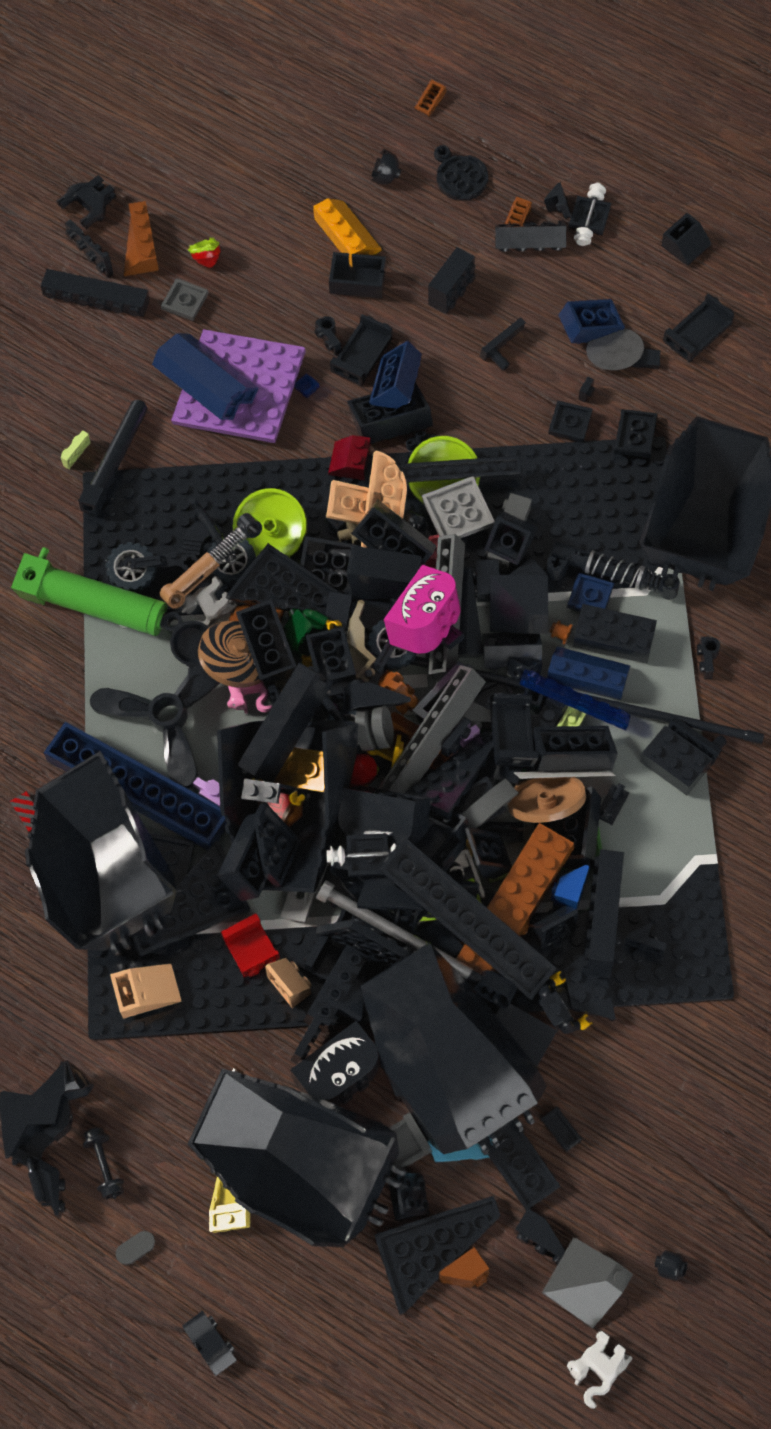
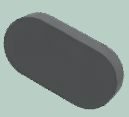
(135, 1248)

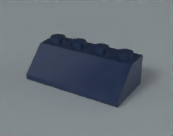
(396, 377)
(588, 673)

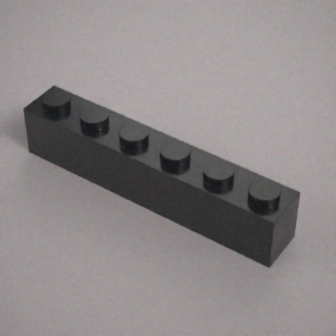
(95, 293)

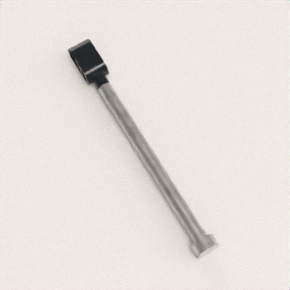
(488, 984)

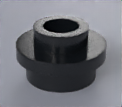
(442, 149)

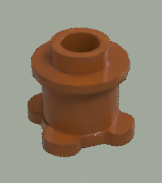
(561, 631)

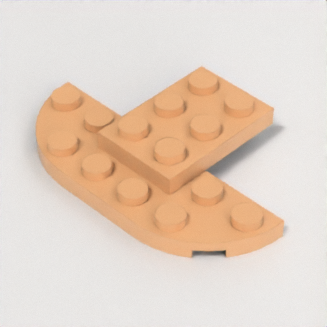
(351, 502)

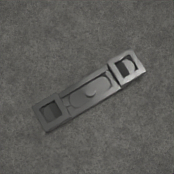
(490, 803)

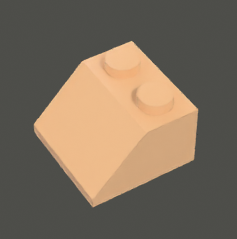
(288, 981)

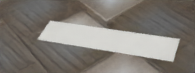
(554, 774)

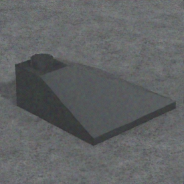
(586, 1282)

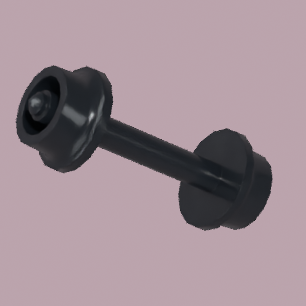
(95, 1138)

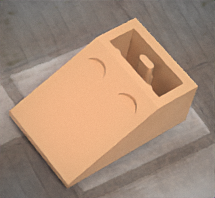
(145, 989)

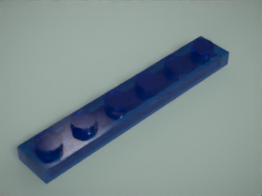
(575, 699)

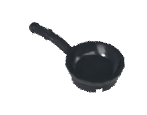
(185, 642)

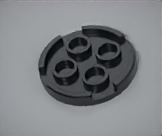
(462, 177)

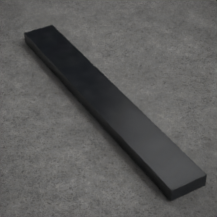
(461, 469)

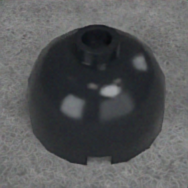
(386, 168)

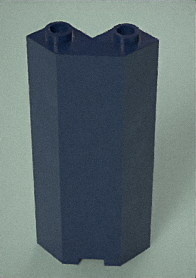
(204, 375)

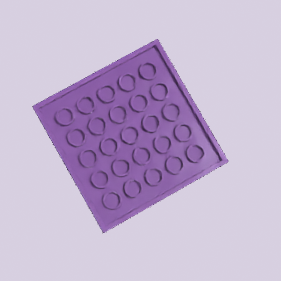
(264, 363)

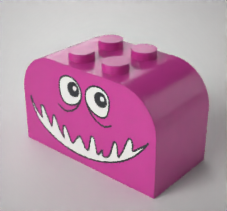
(424, 611)

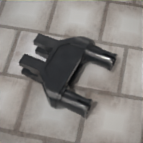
(90, 198)

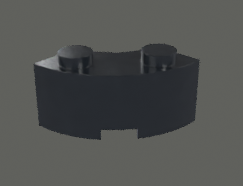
(209, 1342)

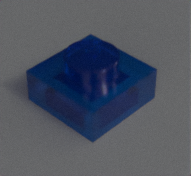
(306, 385)

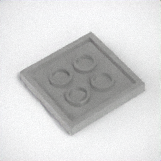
(458, 509)

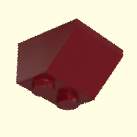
(350, 457)

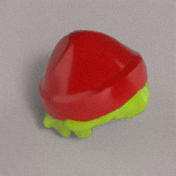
(206, 252)
(364, 770)

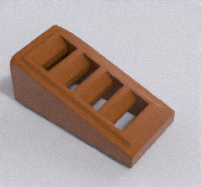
(433, 85)
(521, 206)

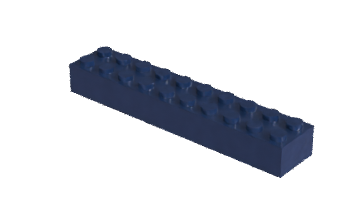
(146, 789)

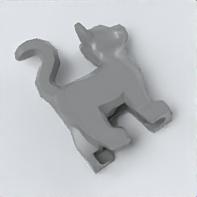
(211, 606)

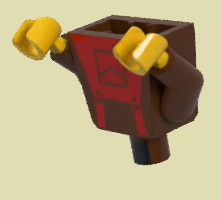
(289, 807)

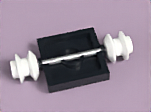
(590, 214)
(363, 854)

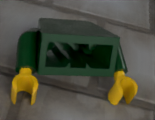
(302, 624)

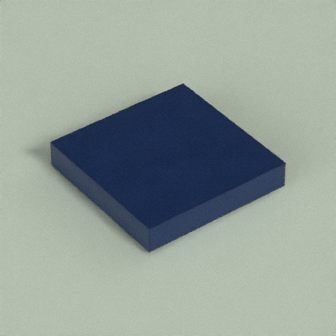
(590, 591)

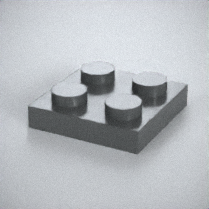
(184, 299)

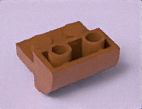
(394, 682)

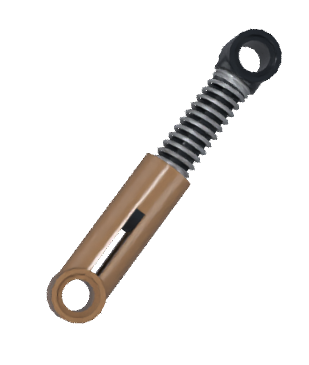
(175, 592)

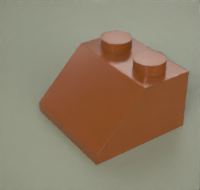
(466, 1271)

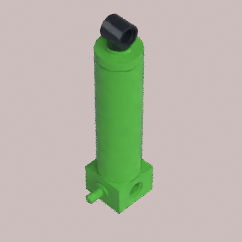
(42, 582)

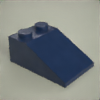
(590, 319)

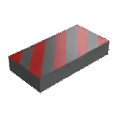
(24, 808)

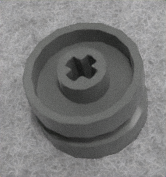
(375, 728)

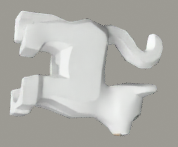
(601, 1364)

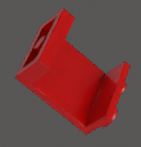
(250, 945)

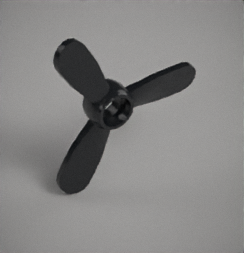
(177, 750)

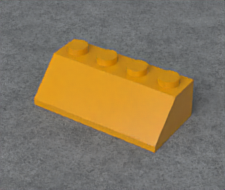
(344, 228)

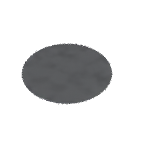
(616, 350)

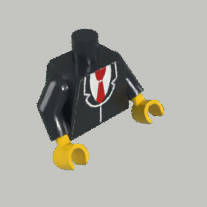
(556, 1009)

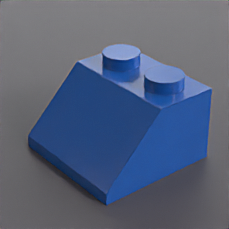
(570, 888)

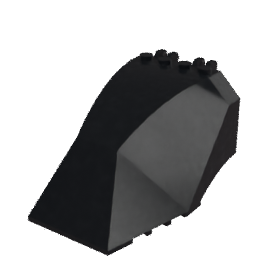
(710, 504)
(96, 860)
(448, 1053)
(296, 1158)

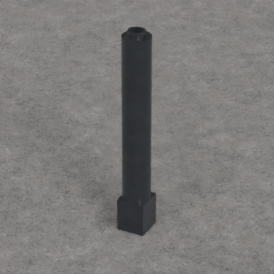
(94, 493)

